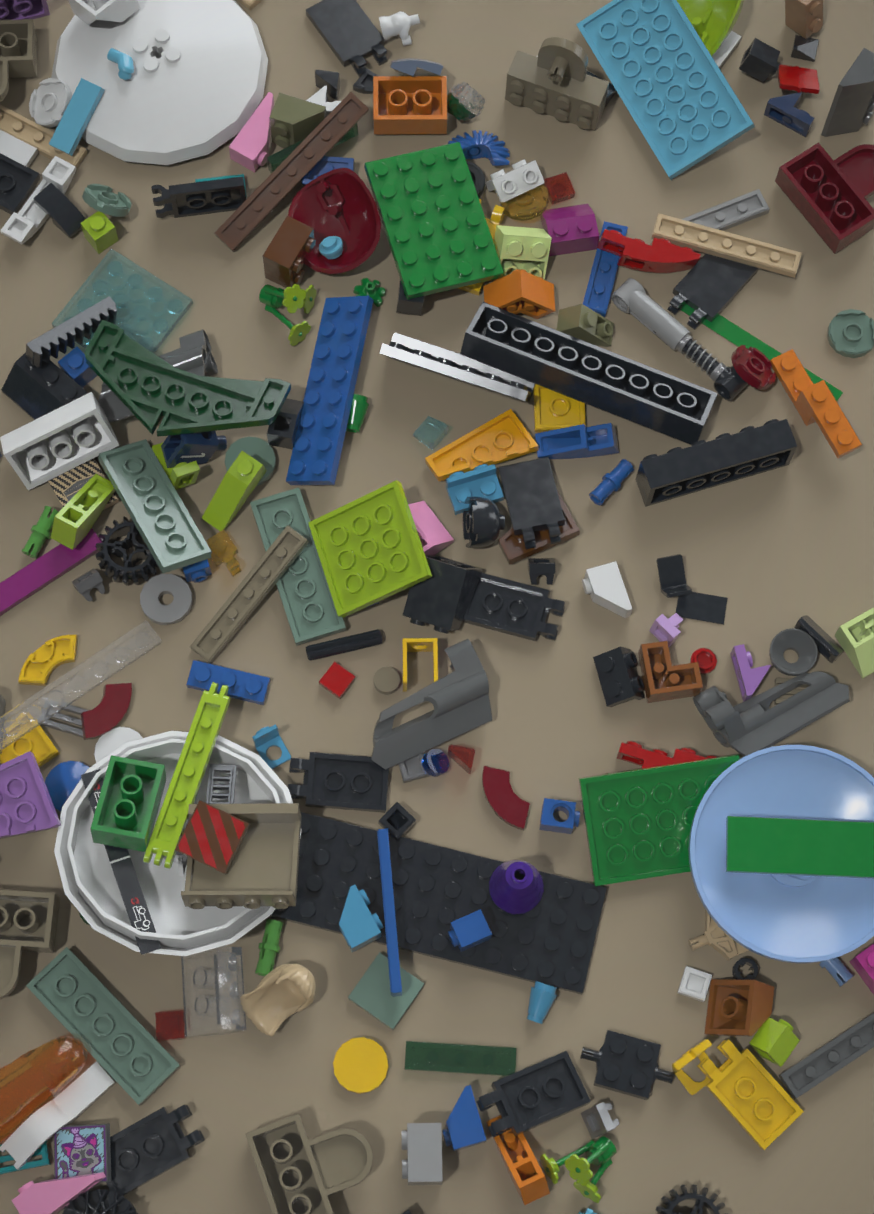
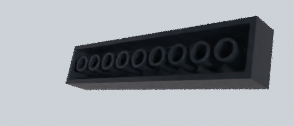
(588, 373)

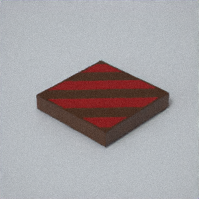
(212, 837)

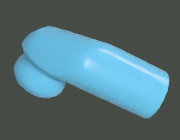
(124, 62)

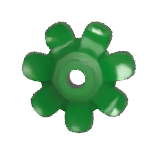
(370, 289)

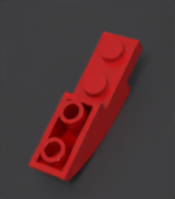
(657, 257)
(633, 753)

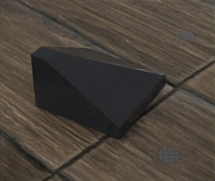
(804, 48)

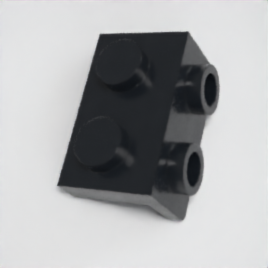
(619, 676)

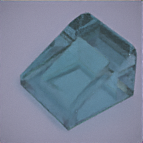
(431, 432)

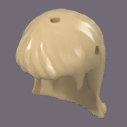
(278, 996)

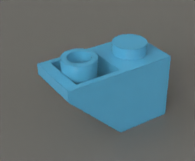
(357, 922)

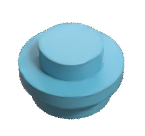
(331, 247)

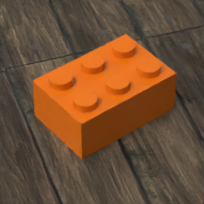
(410, 104)

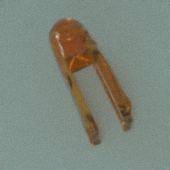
(37, 1079)

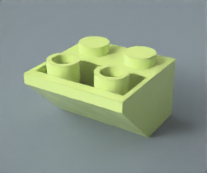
(522, 249)
(858, 642)

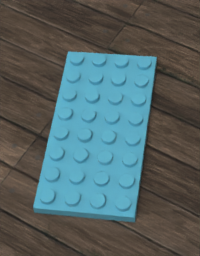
(666, 80)

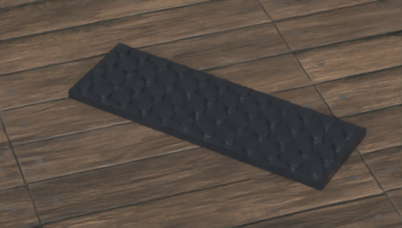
(437, 888)

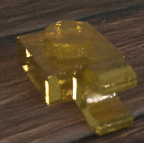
(224, 551)

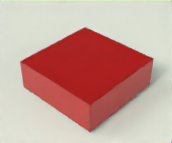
(337, 680)

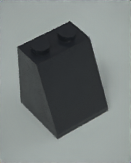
(444, 596)

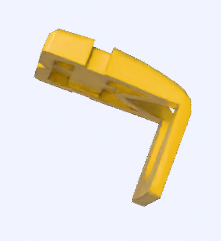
(697, 1051)

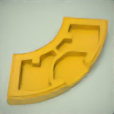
(47, 658)

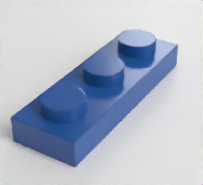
(241, 684)

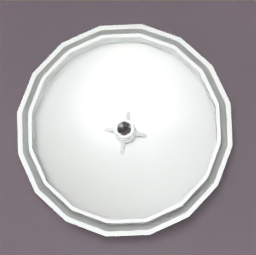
(191, 84)
(90, 878)

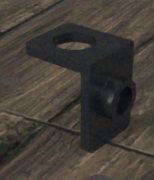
(672, 576)

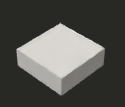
(694, 984)

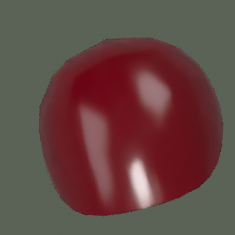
(340, 207)

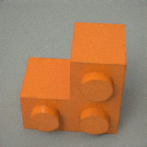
(522, 294)

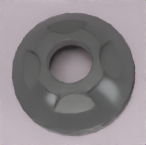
(794, 640)

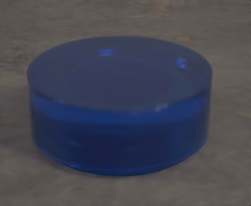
(435, 762)

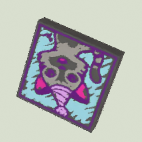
(82, 1151)

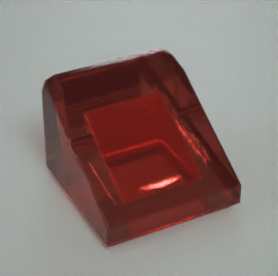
(462, 756)

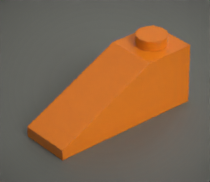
(521, 1165)

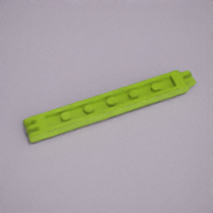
(188, 775)

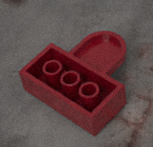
(832, 192)

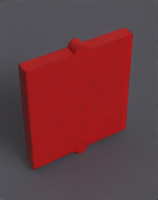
(798, 79)

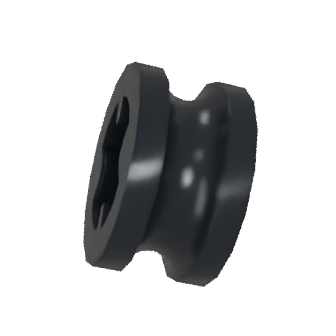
(740, 963)

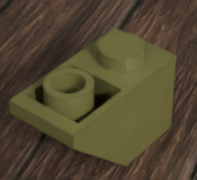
(585, 325)

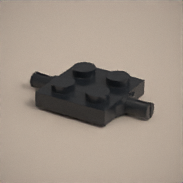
(627, 1065)

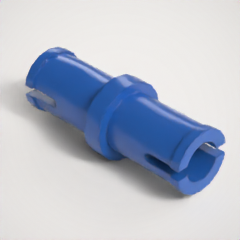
(611, 482)

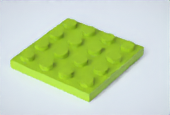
(369, 549)

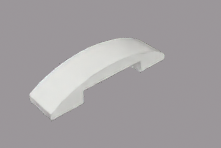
(31, 217)

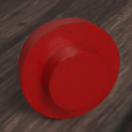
(706, 660)

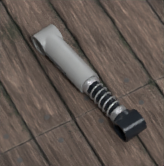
(633, 299)

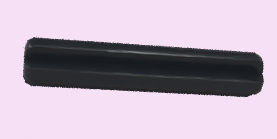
(344, 644)

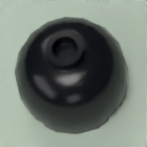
(481, 522)

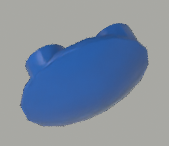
(63, 780)

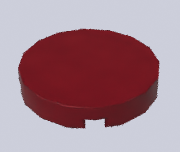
(753, 367)

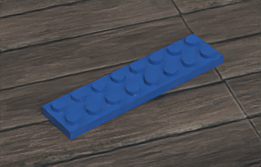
(330, 391)

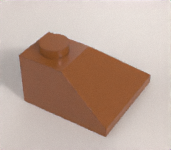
(738, 1007)

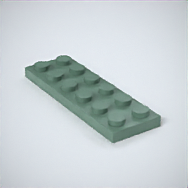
(154, 506)
(304, 584)
(103, 1026)

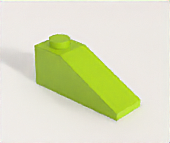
(233, 491)
(81, 512)

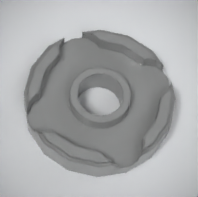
(162, 585)

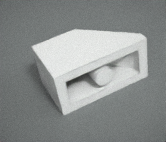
(607, 588)

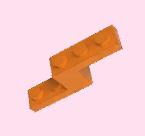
(815, 403)

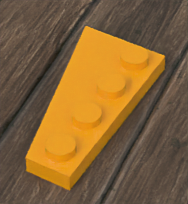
(488, 444)

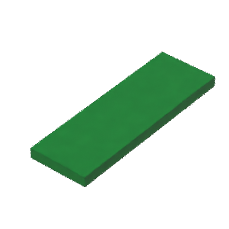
(799, 847)

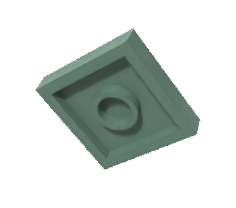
(375, 997)

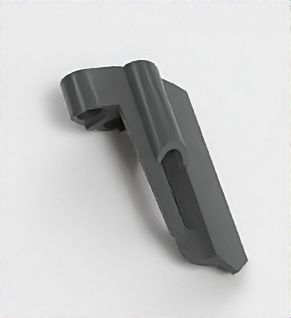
(192, 357)
(459, 706)
(756, 726)

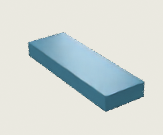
(76, 117)

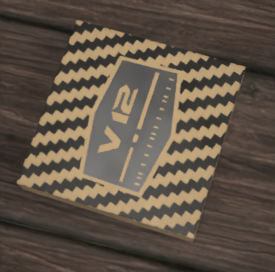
(70, 482)

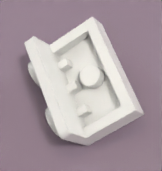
(515, 182)

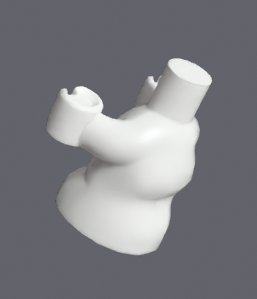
(398, 25)

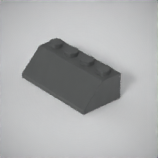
(853, 99)

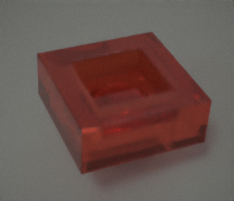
(559, 188)
(170, 1025)

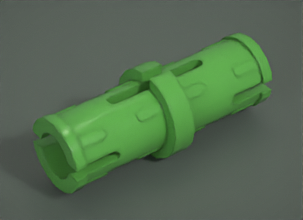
(40, 532)
(269, 947)

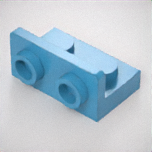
(475, 483)

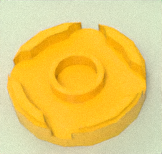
(360, 1065)

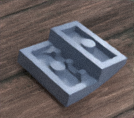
(410, 64)

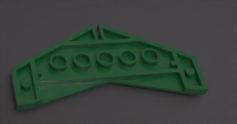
(185, 400)

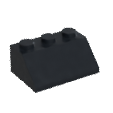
(40, 389)

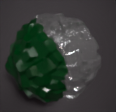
(464, 102)

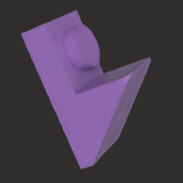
(747, 678)

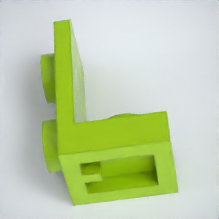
(182, 474)

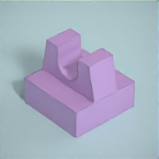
(666, 629)

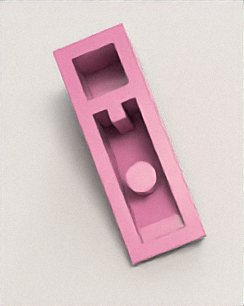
(253, 141)
(54, 1194)

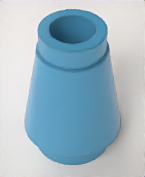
(540, 1001)

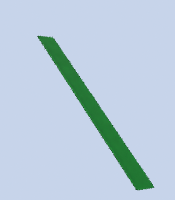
(741, 337)

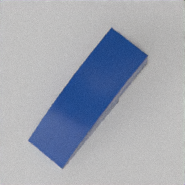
(577, 442)

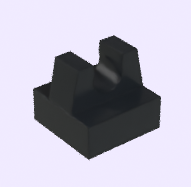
(541, 566)

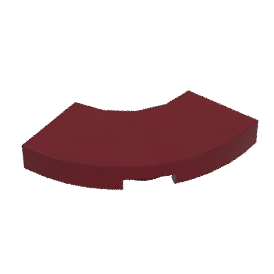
(108, 712)
(503, 799)

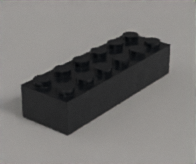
(715, 461)

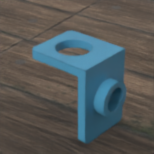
(267, 738)

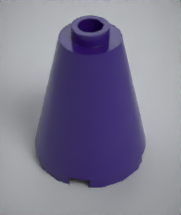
(516, 886)

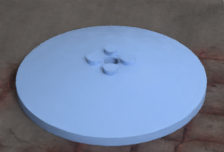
(777, 913)

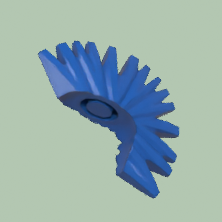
(483, 146)

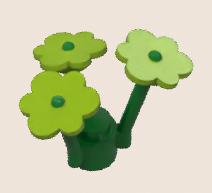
(292, 298)
(598, 1154)

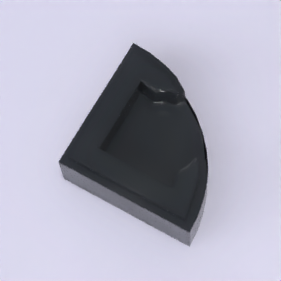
(365, 83)

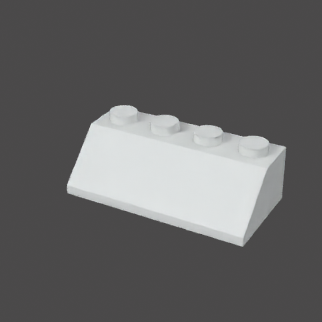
(59, 441)

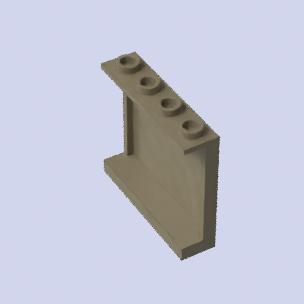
(263, 866)

